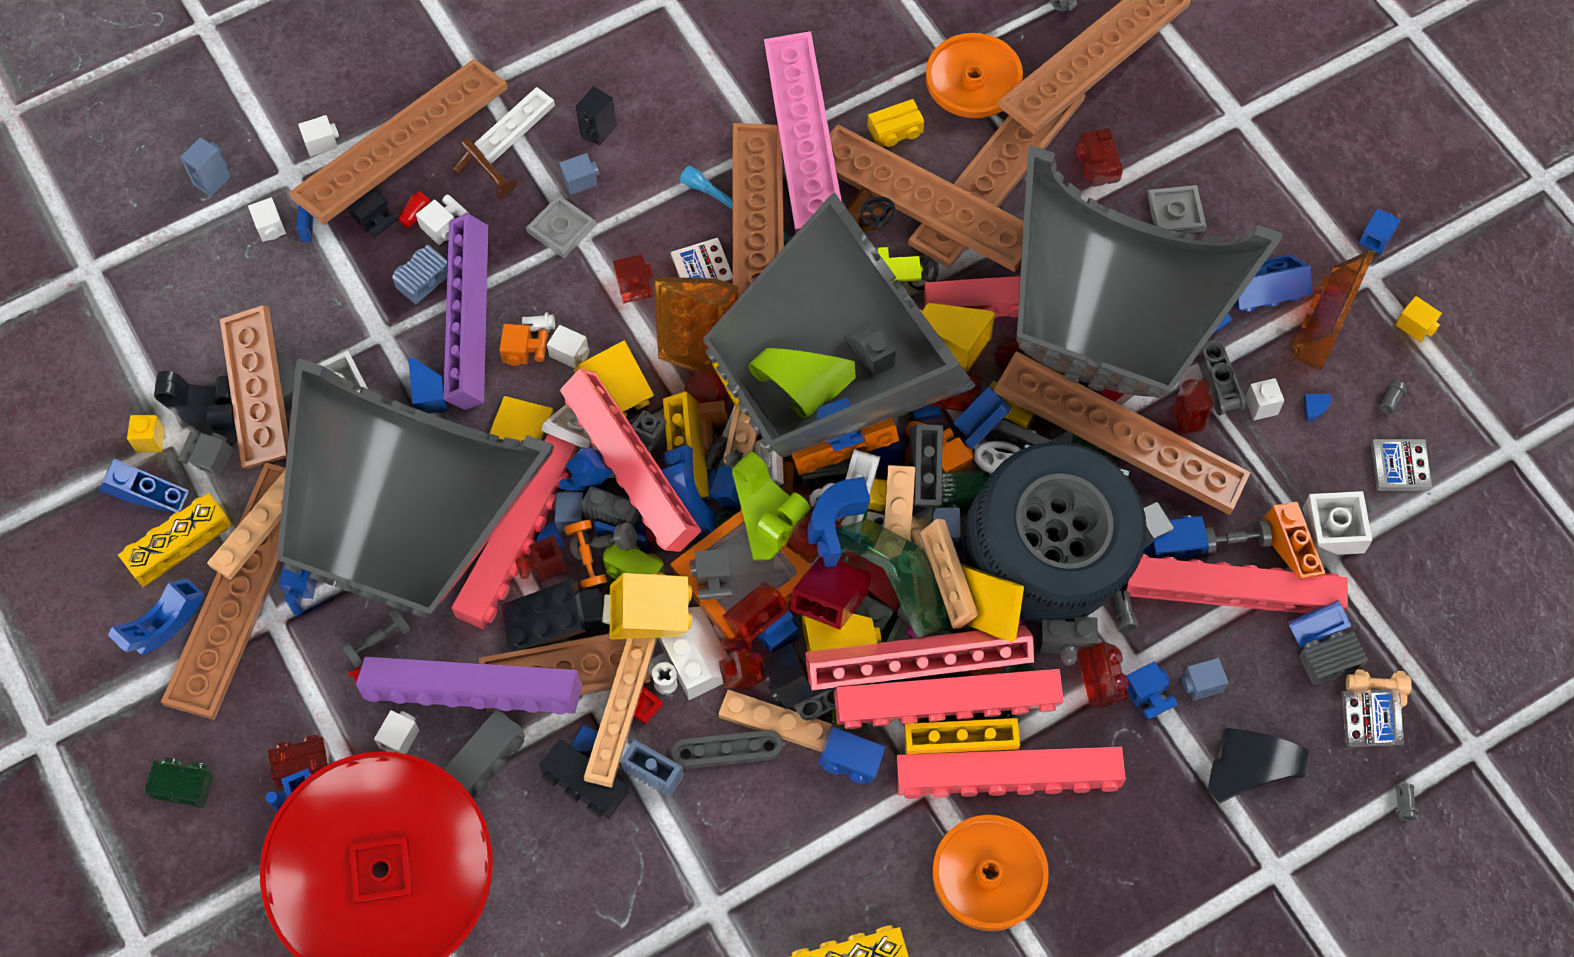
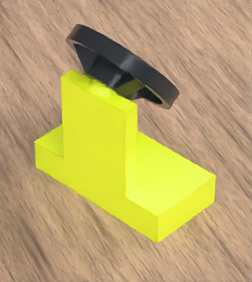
(910, 268)

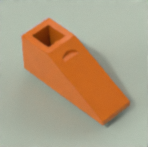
(1293, 540)

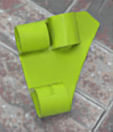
(804, 376)
(765, 507)

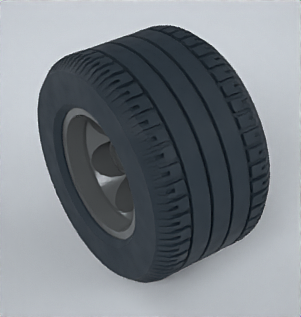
(1087, 492)

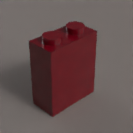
(830, 592)

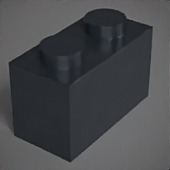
(596, 116)
(787, 675)

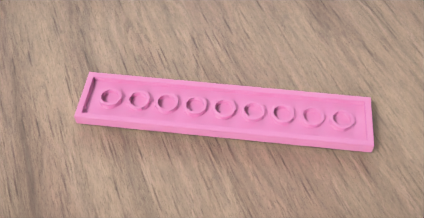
(801, 124)

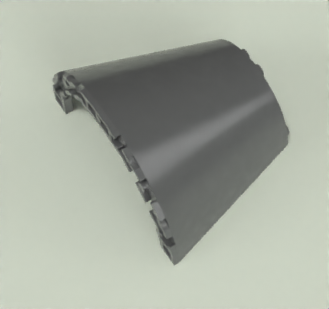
(1119, 295)
(808, 301)
(391, 493)

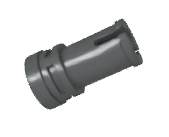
(1125, 618)

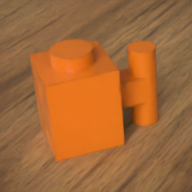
(518, 343)
(955, 454)

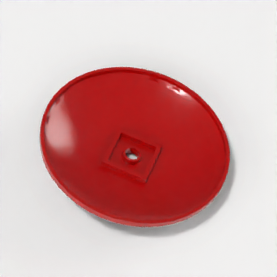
(368, 812)

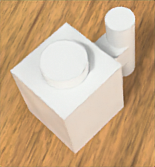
(435, 218)

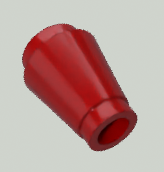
(412, 207)

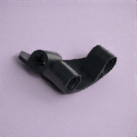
(202, 407)
(1252, 760)

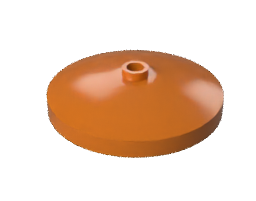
(972, 74)
(994, 847)

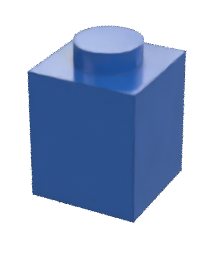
(1379, 231)

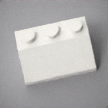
(696, 655)

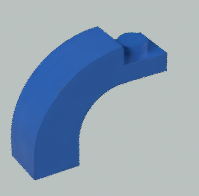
(681, 477)
(839, 500)
(162, 622)

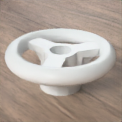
(996, 457)

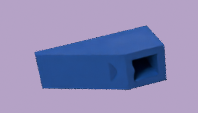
(142, 488)

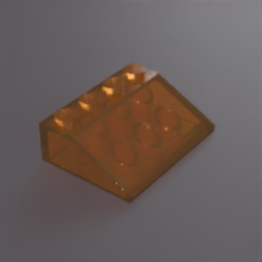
(1330, 310)
(686, 314)

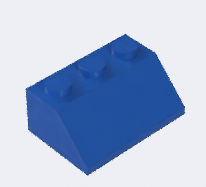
(1277, 281)

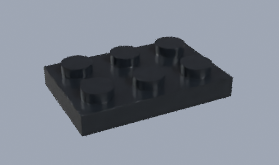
(543, 616)

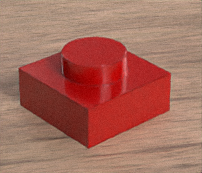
(647, 706)

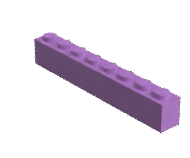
(466, 312)
(469, 685)

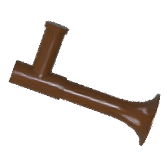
(472, 151)

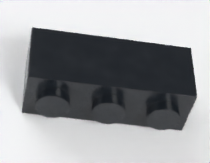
(567, 768)

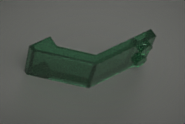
(906, 569)

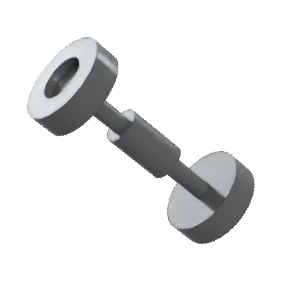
(1263, 535)
(624, 537)
(375, 638)

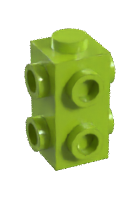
(630, 561)

